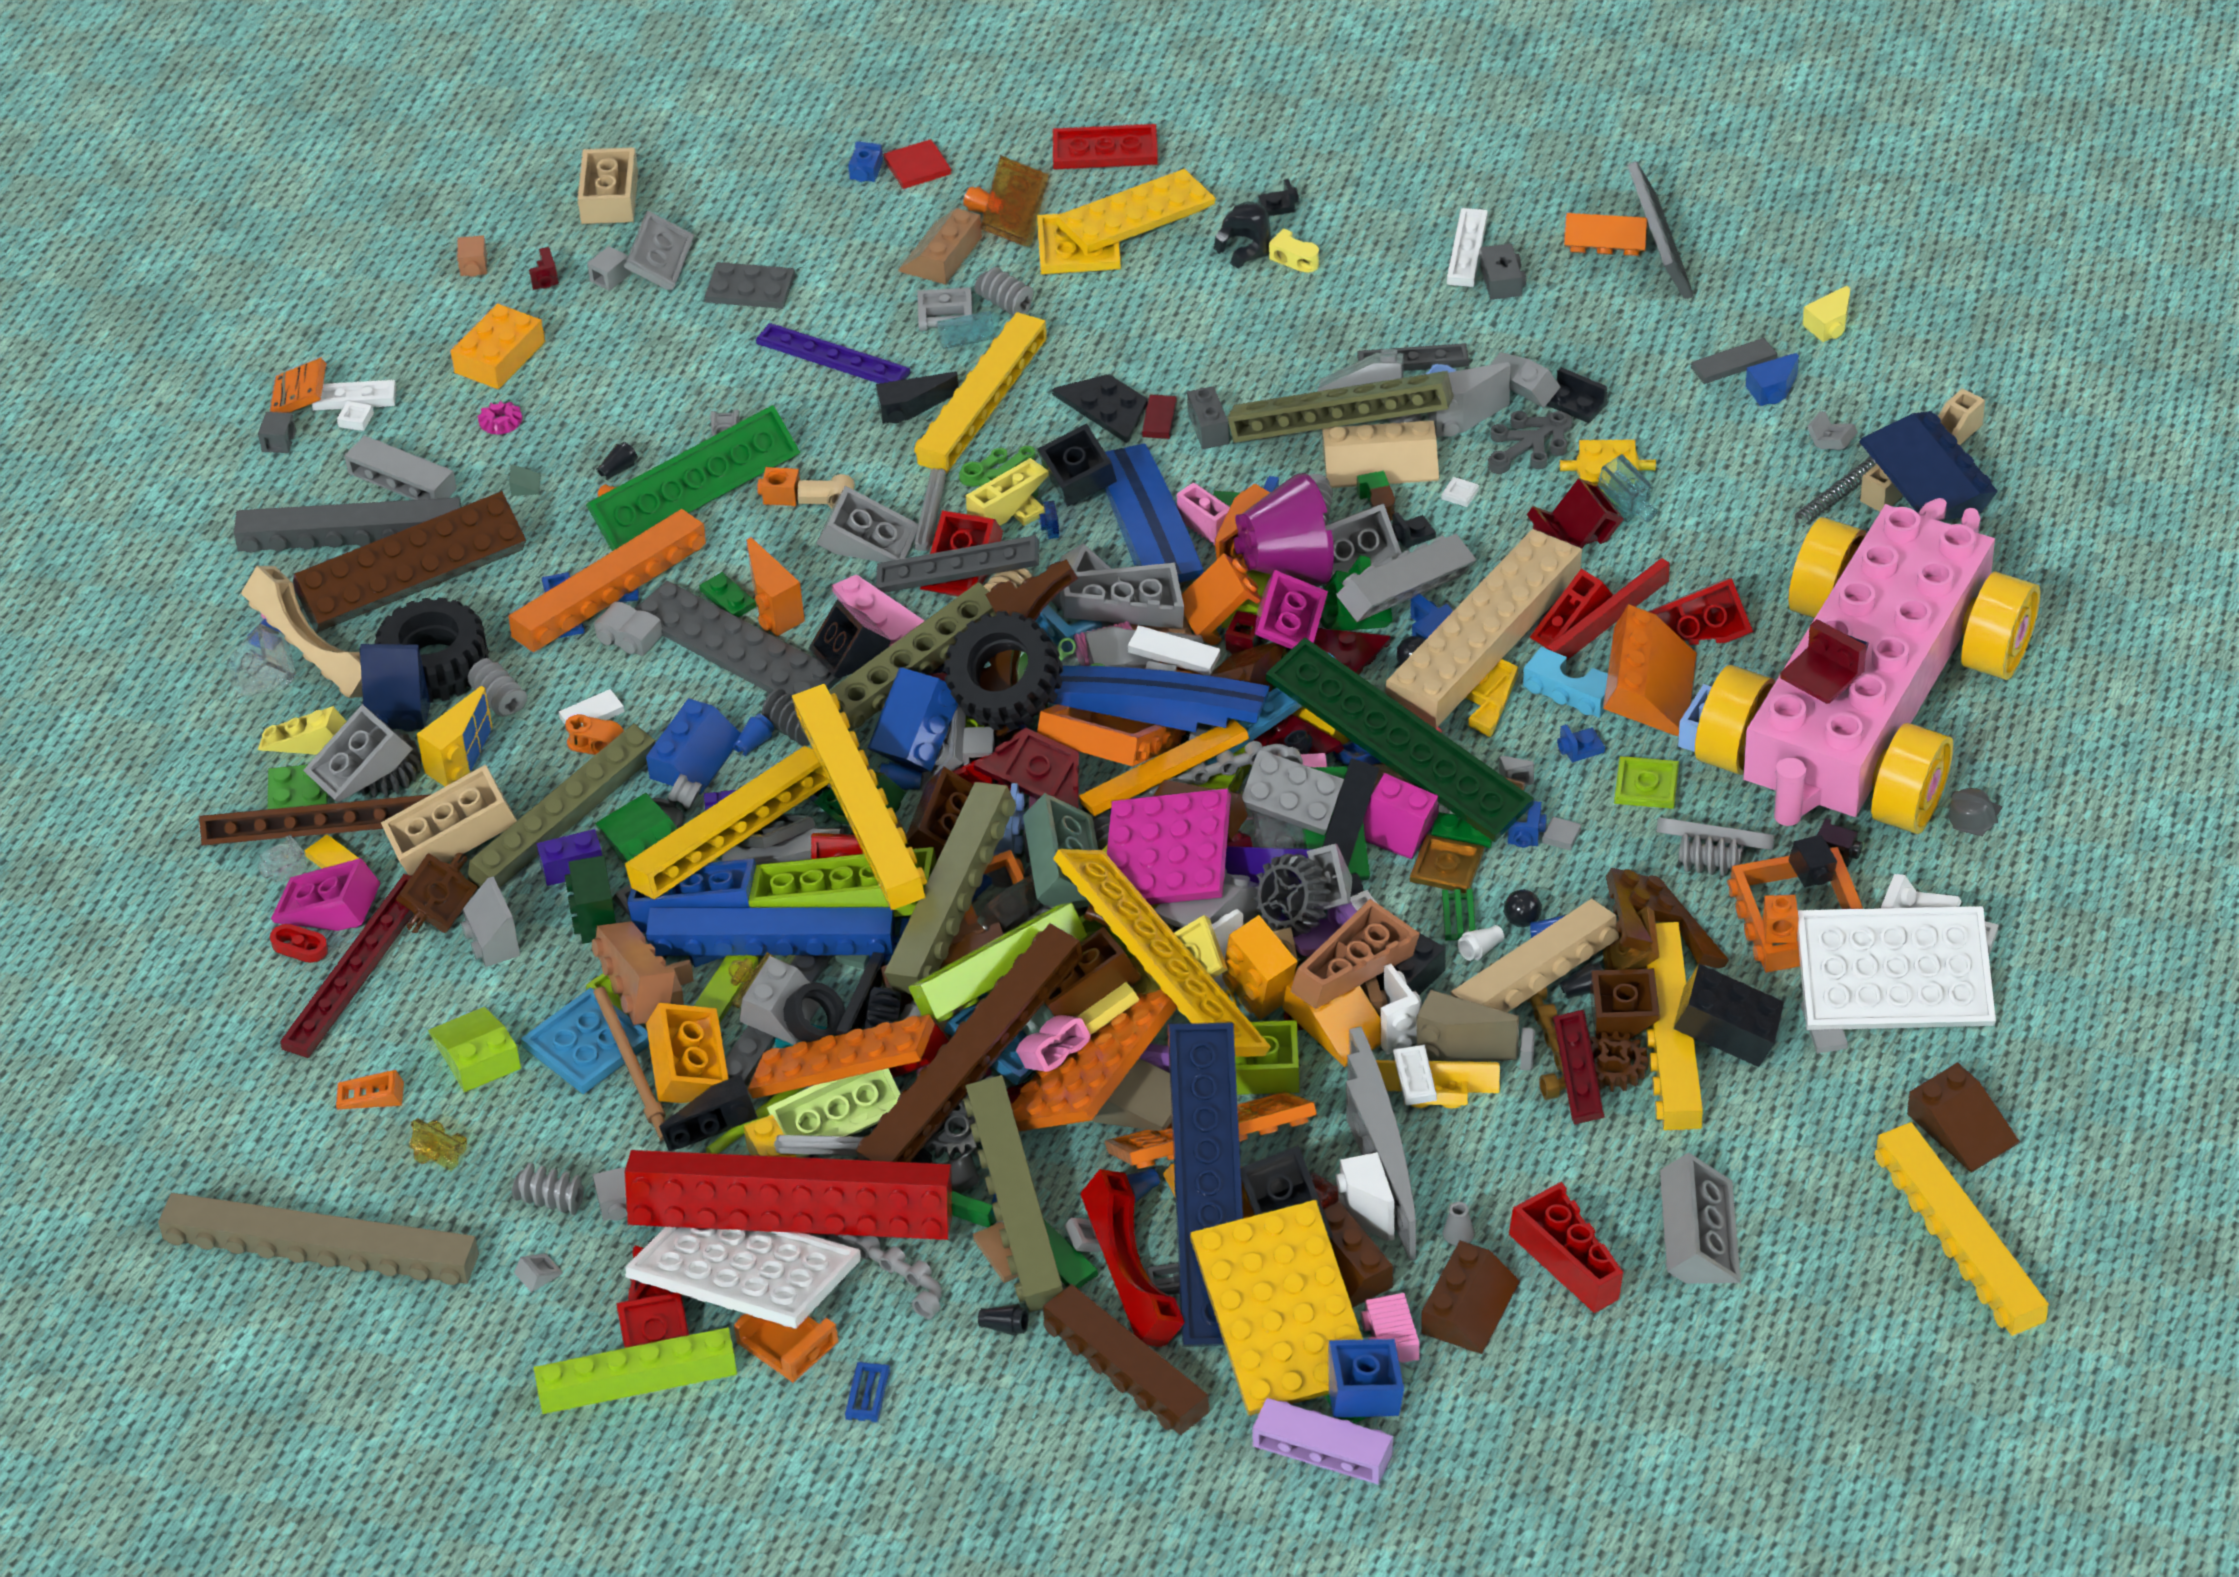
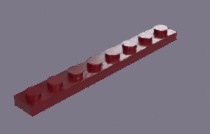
(348, 975)

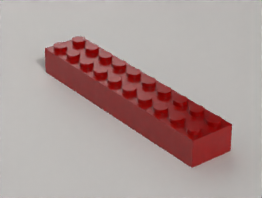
(788, 1194)

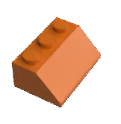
(1606, 233)

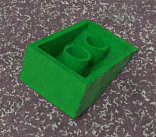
(635, 827)

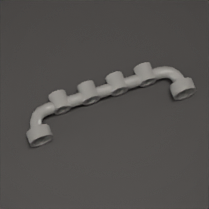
(1228, 764)
(893, 1260)

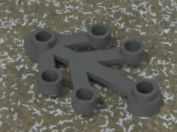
(1555, 422)

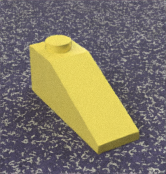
(1007, 492)

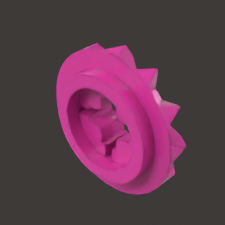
(502, 424)

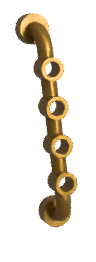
(1543, 1014)

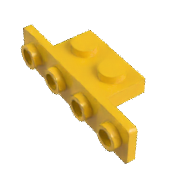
(1451, 1080)

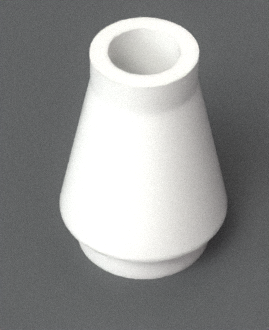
(1479, 942)

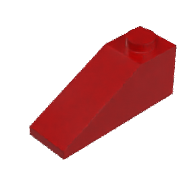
(1574, 604)

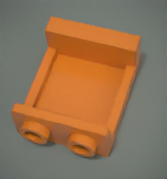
(1217, 596)
(786, 1348)

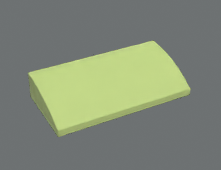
(837, 1106)

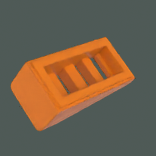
(383, 1098)

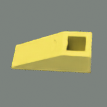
(303, 734)

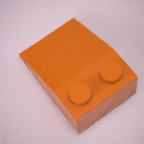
(1228, 531)
(775, 591)

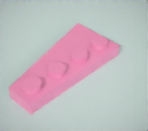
(880, 608)

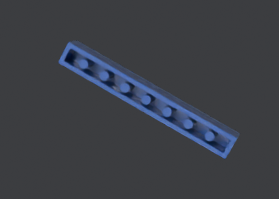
(771, 931)

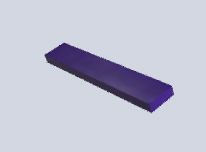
(831, 355)

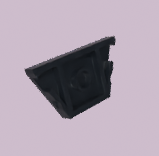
(1105, 403)

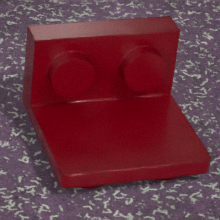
(1827, 664)

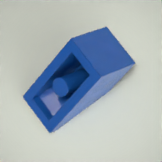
(1772, 379)

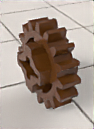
(1615, 1058)

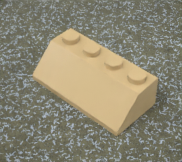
(1400, 449)
(450, 820)

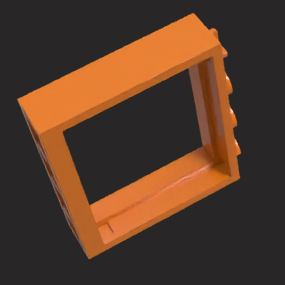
(1107, 735)
(1744, 875)

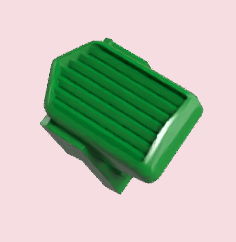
(1335, 614)

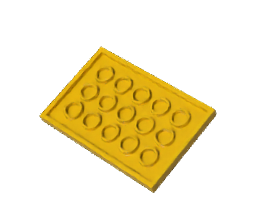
(1276, 1301)

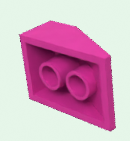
(1289, 610)
(328, 897)

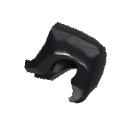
(1248, 221)

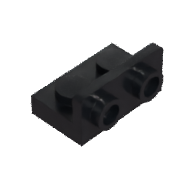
(1578, 396)

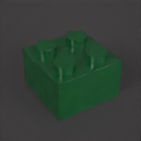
(591, 896)

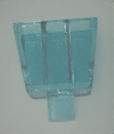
(1627, 489)

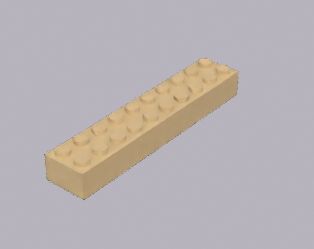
(1484, 627)

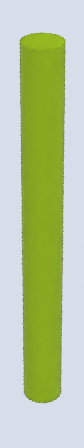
(738, 1131)

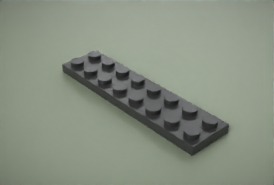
(734, 642)

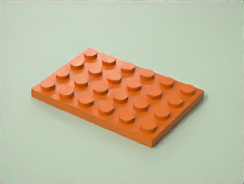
(1090, 1076)
(1255, 1115)

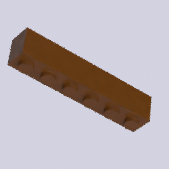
(1125, 1360)

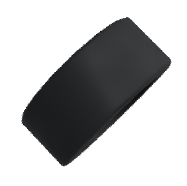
(828, 1000)

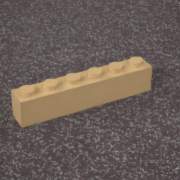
(1542, 958)

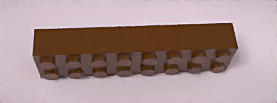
(408, 561)

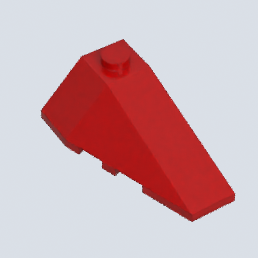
(1707, 614)

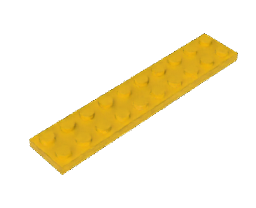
(1156, 946)

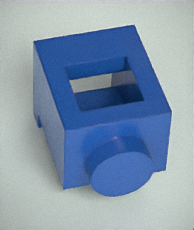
(865, 161)

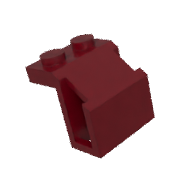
(1580, 516)

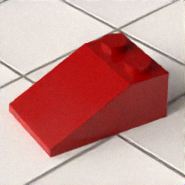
(958, 532)

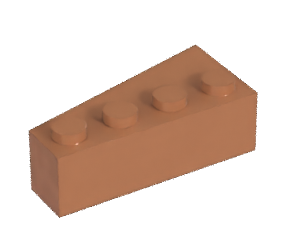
(1354, 954)
(633, 969)

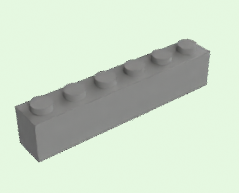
(1405, 576)

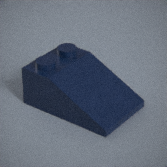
(395, 685)

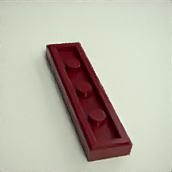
(1578, 1067)

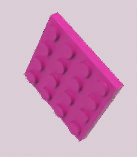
(1172, 844)

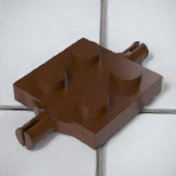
(436, 893)

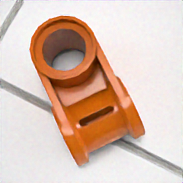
(593, 735)

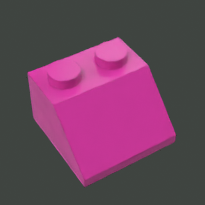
(1399, 816)

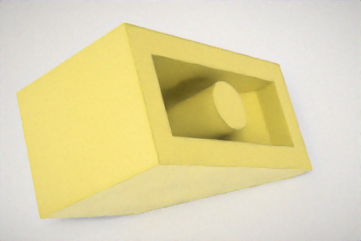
(1828, 315)

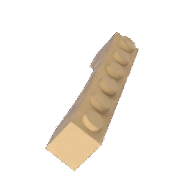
(1960, 416)
(275, 598)

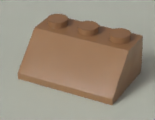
(944, 247)

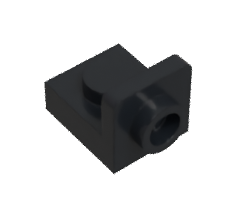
(1280, 202)
(1413, 530)

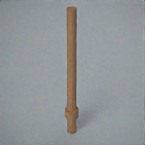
(653, 1110)

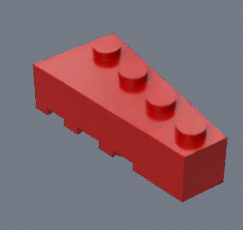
(1567, 1247)

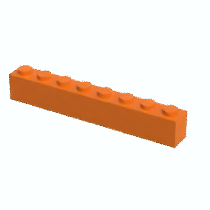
(607, 580)

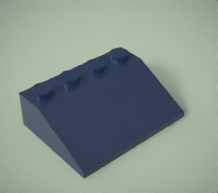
(1929, 464)

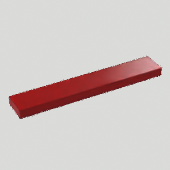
(1611, 610)

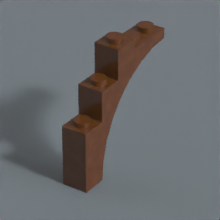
(1028, 600)

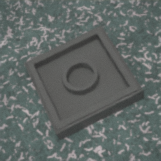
(779, 830)

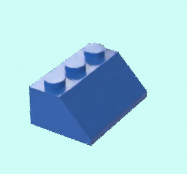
(914, 720)
(692, 745)

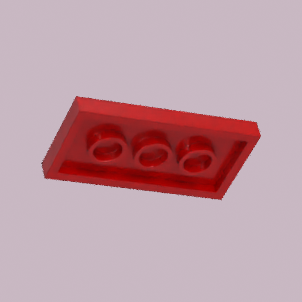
(1105, 146)

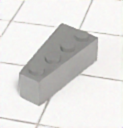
(1132, 594)

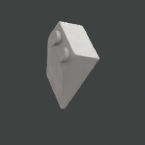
(1375, 368)
(1476, 397)
(866, 529)
(357, 755)
(1236, 895)

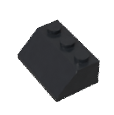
(847, 640)

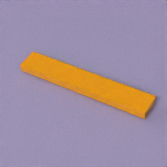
(1163, 767)

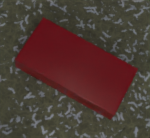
(1159, 416)

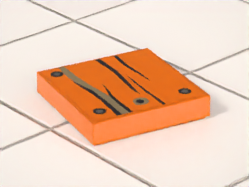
(298, 387)

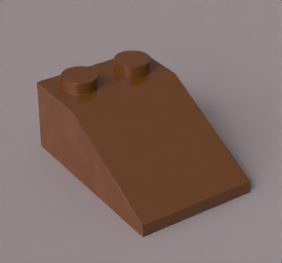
(1251, 664)
(1961, 1117)

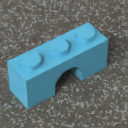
(1547, 676)

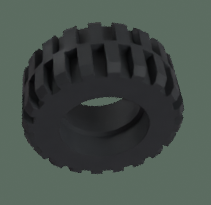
(439, 623)
(979, 645)

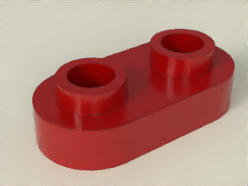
(300, 943)

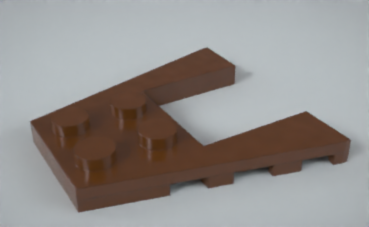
(1635, 892)

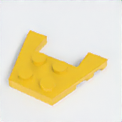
(1492, 697)

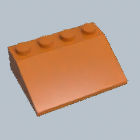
(1649, 672)

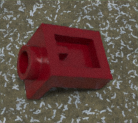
(545, 273)

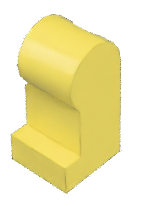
(1294, 253)

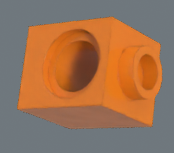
(779, 486)
(1780, 919)

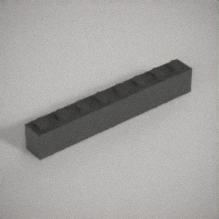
(332, 524)

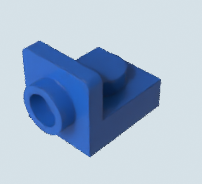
(1579, 744)

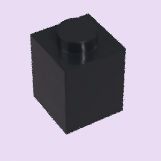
(1812, 861)

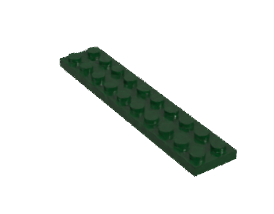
(1400, 739)

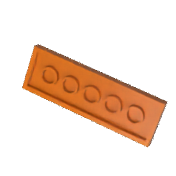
(841, 1056)

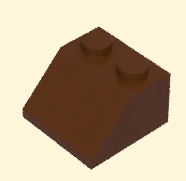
(1623, 1001)

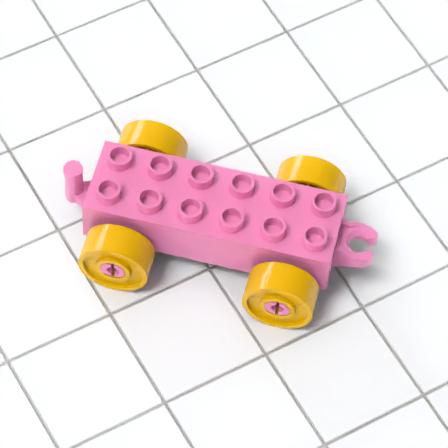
(1910, 595)

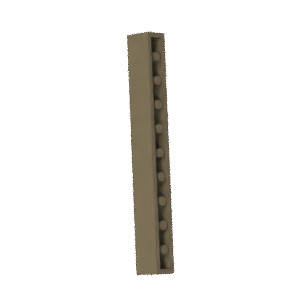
(319, 1238)

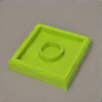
(1646, 782)

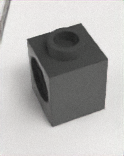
(276, 432)

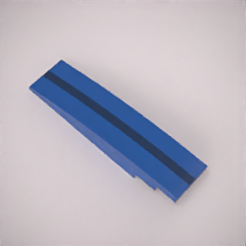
(1149, 514)
(1161, 696)

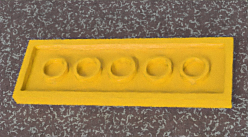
(1135, 210)

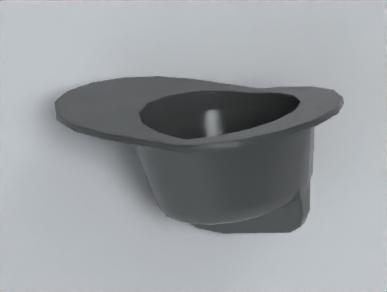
(1973, 811)
(963, 1172)

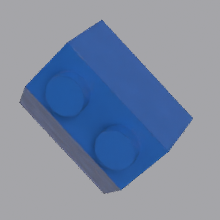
(1364, 1378)

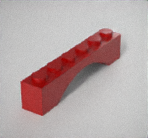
(1111, 1211)

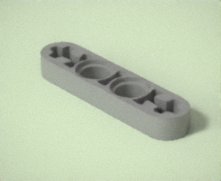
(1742, 837)

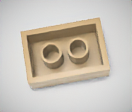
(608, 185)

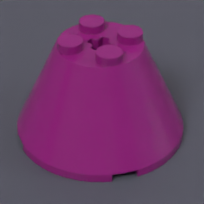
(1288, 533)

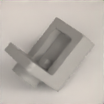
(1830, 435)

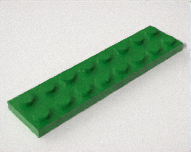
(694, 477)

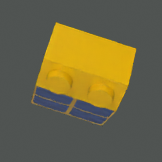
(456, 738)

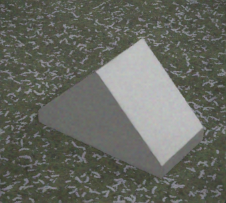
(1336, 870)

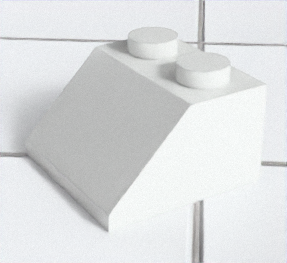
(1367, 1194)

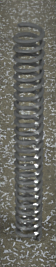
(1831, 488)

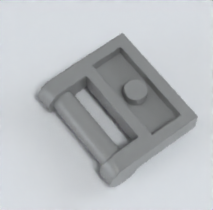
(942, 303)

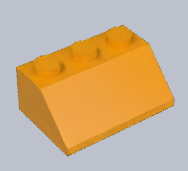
(685, 1051)

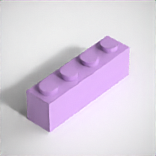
(1322, 1440)

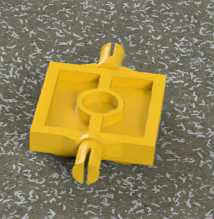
(1597, 453)

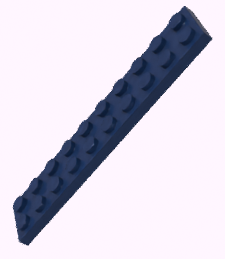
(1204, 1157)

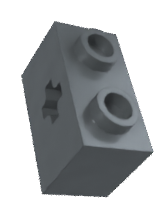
(1502, 271)
(1208, 417)

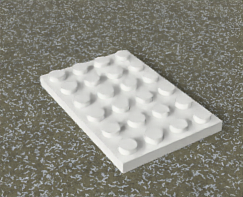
(1895, 968)
(746, 1271)

